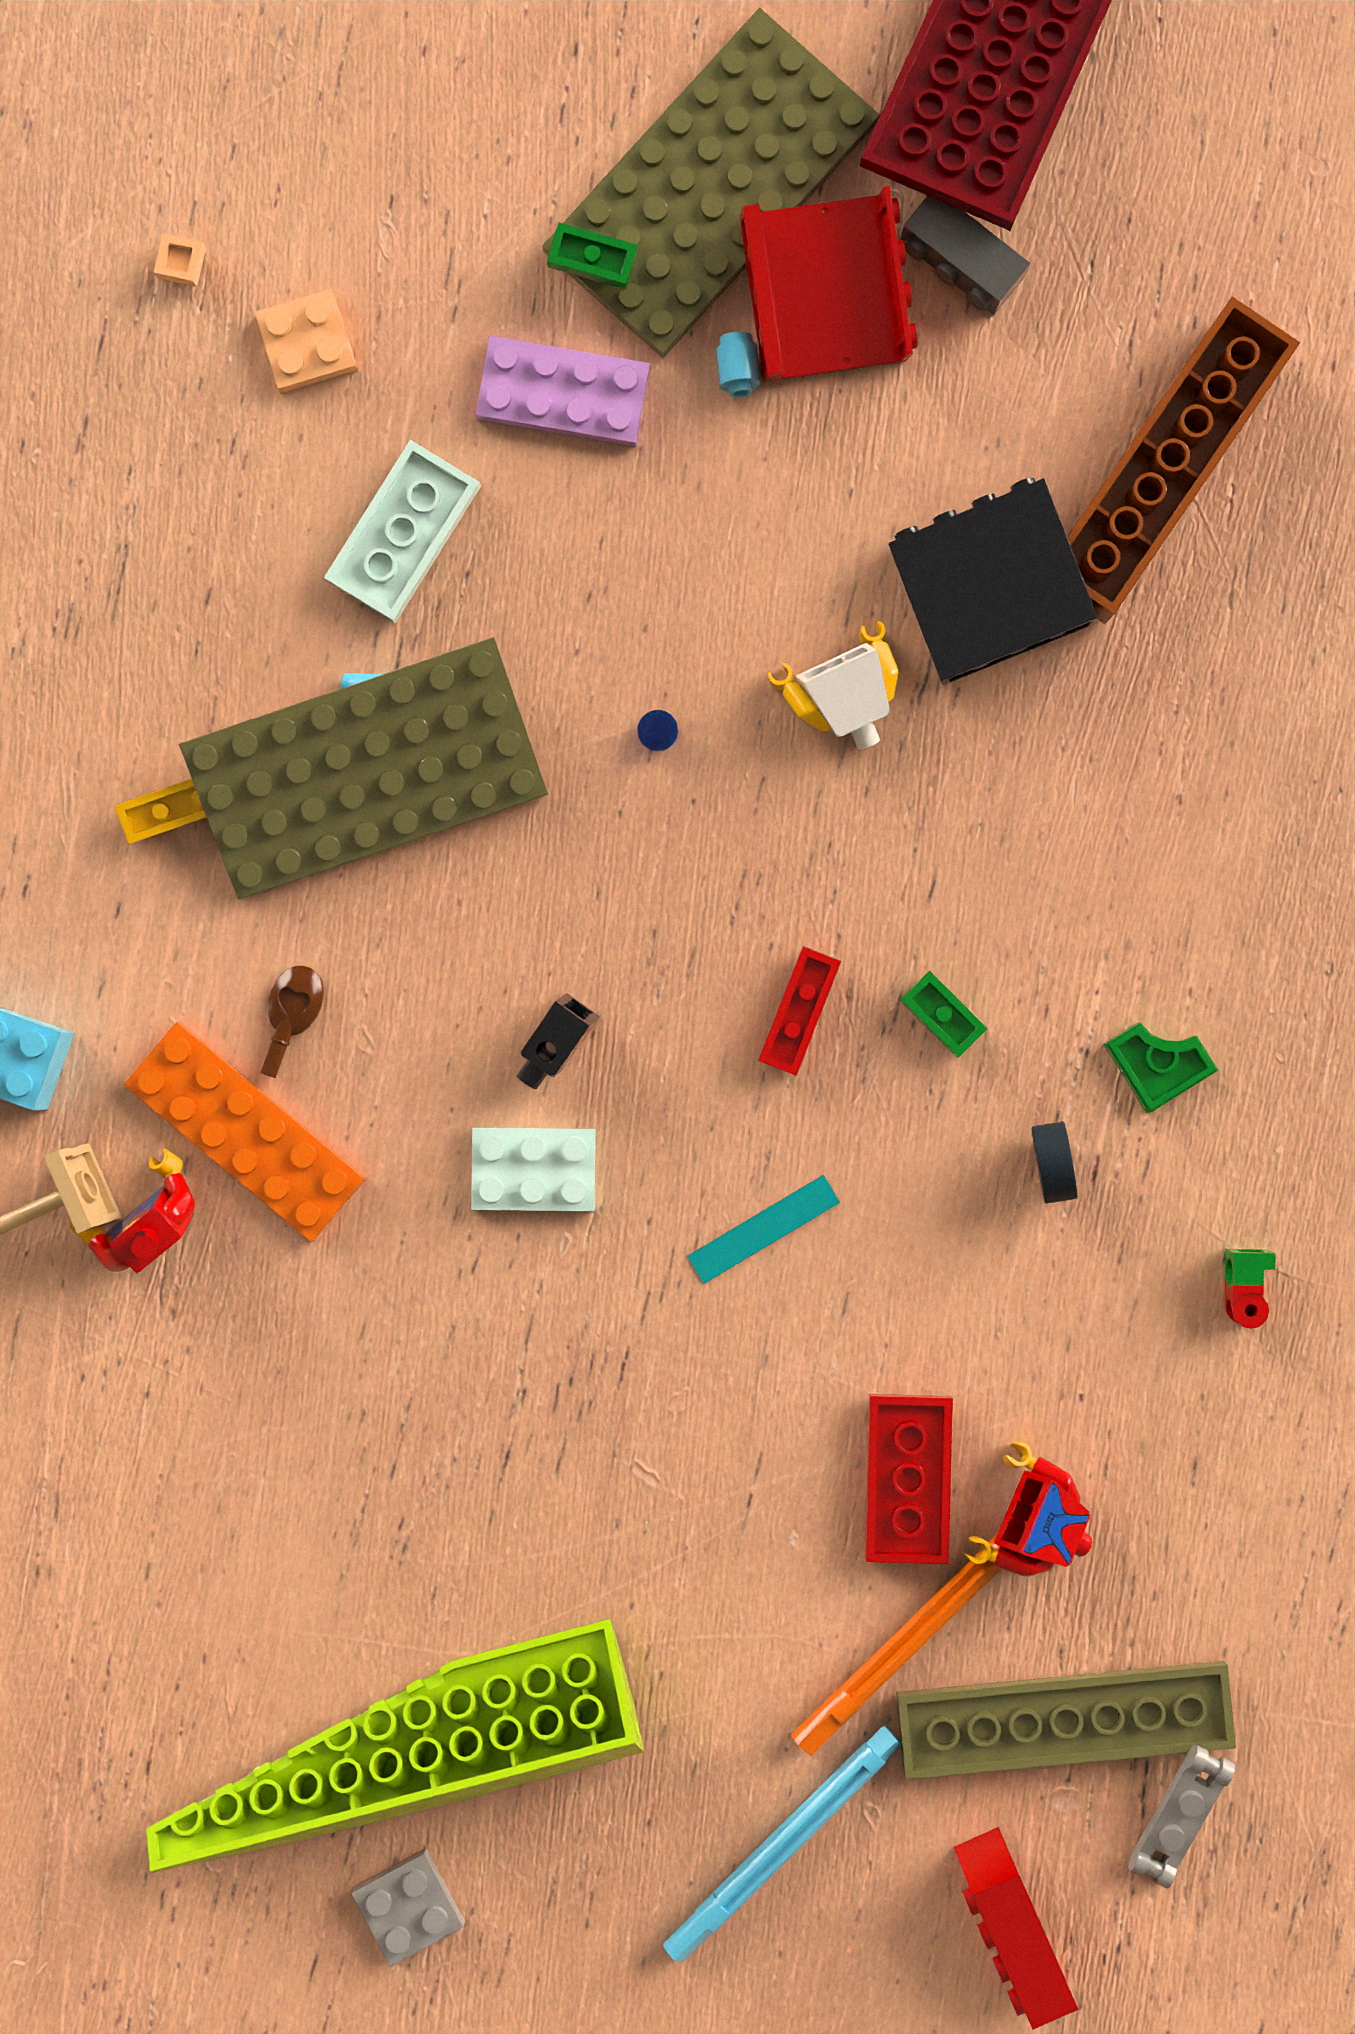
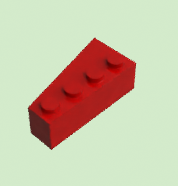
(1014, 1930)

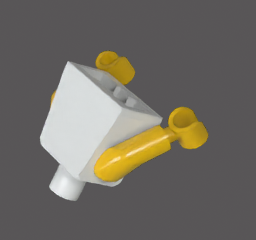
(845, 691)

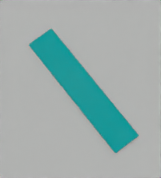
(763, 1229)

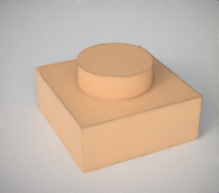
(179, 260)

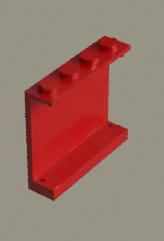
(828, 286)

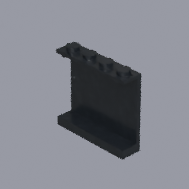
(993, 580)

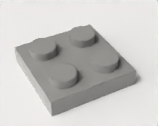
(408, 1907)

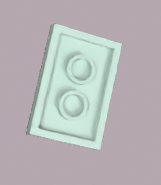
(533, 1169)

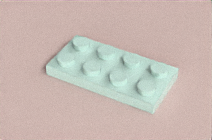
(402, 531)

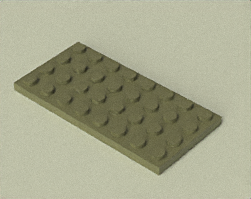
(747, 131)
(364, 768)

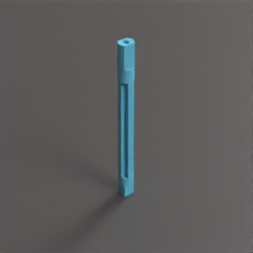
(782, 1843)

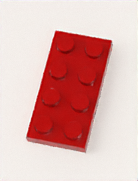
(908, 1479)

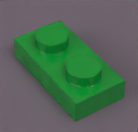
(592, 255)
(943, 1014)

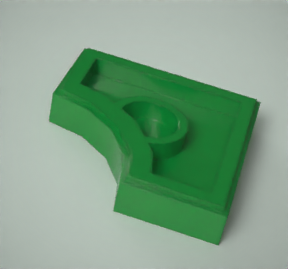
(1157, 1067)

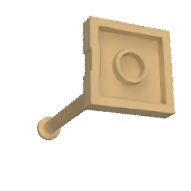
(79, 1188)

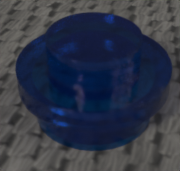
(657, 730)

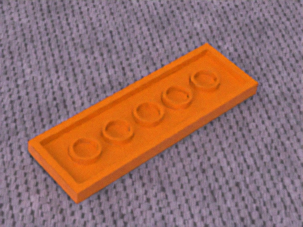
(244, 1131)

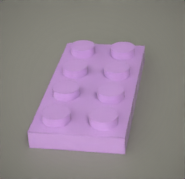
(562, 391)

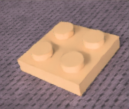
(306, 341)

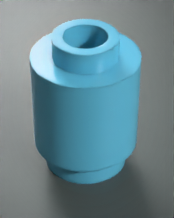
(738, 364)

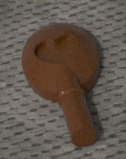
(291, 1010)

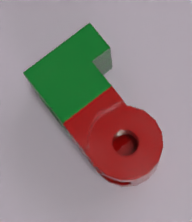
(1246, 1285)

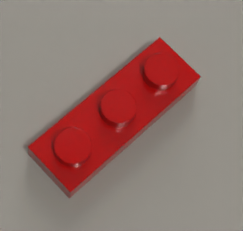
(799, 1011)

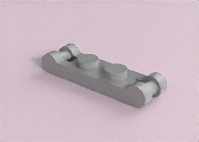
(1180, 1815)

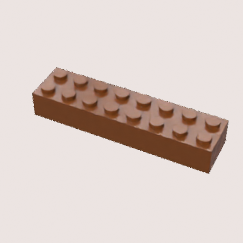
(1176, 452)

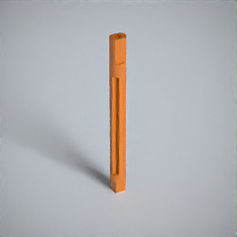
(893, 1654)

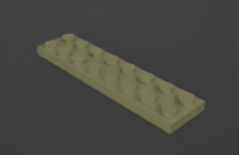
(1065, 1720)

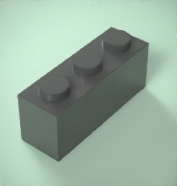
(964, 253)

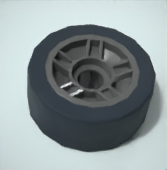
(1054, 1162)

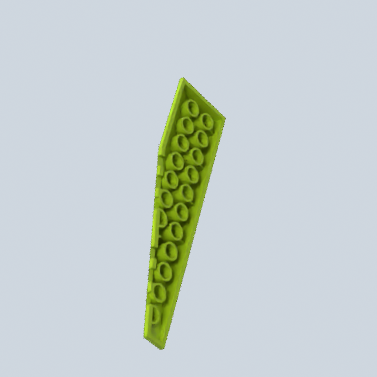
(438, 1742)

